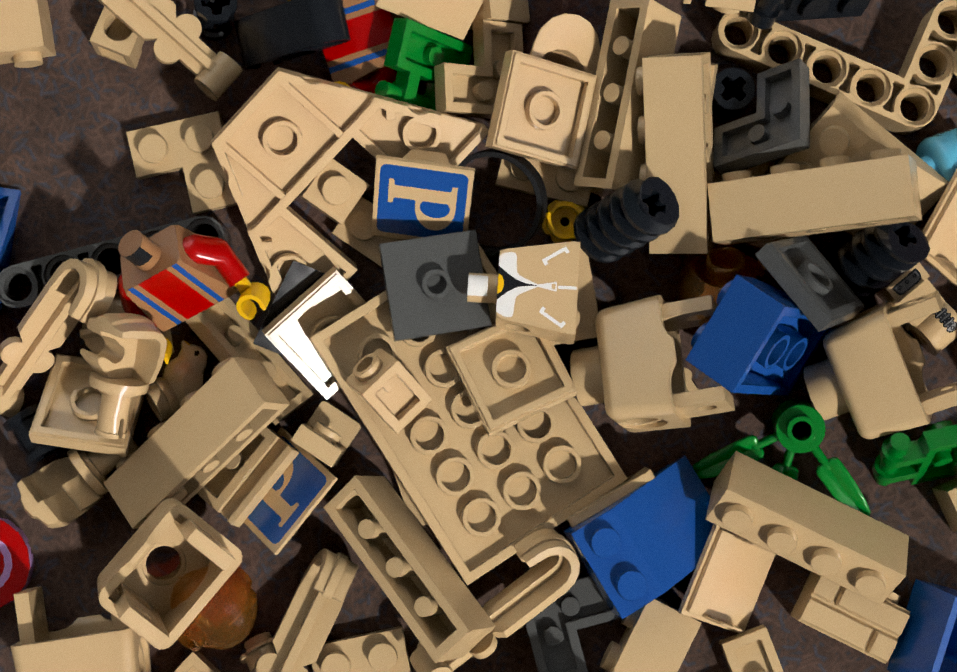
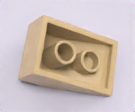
(851, 132)

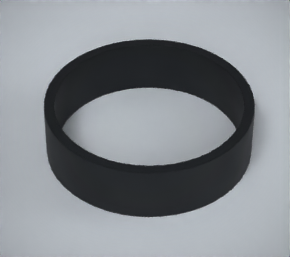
(538, 186)

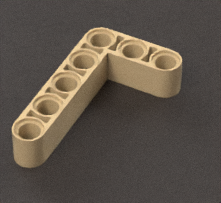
(847, 70)

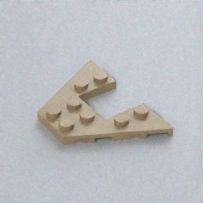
(290, 136)

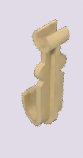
(177, 41)
(71, 296)
(520, 599)
(310, 614)

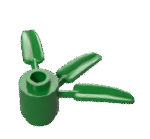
(831, 471)

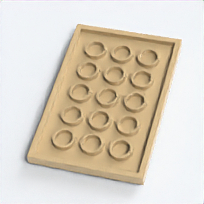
(468, 486)

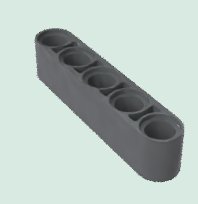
(42, 269)

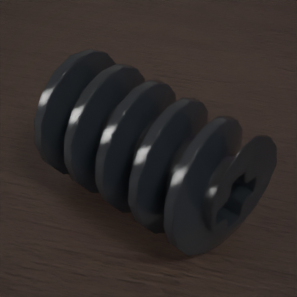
(626, 219)
(878, 256)

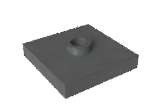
(810, 281)
(430, 285)

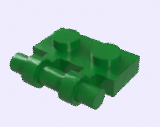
(413, 54)
(918, 460)

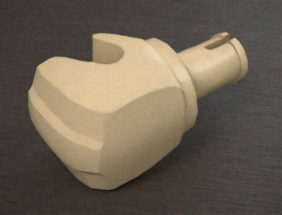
(124, 367)
(67, 486)

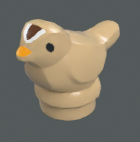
(178, 380)

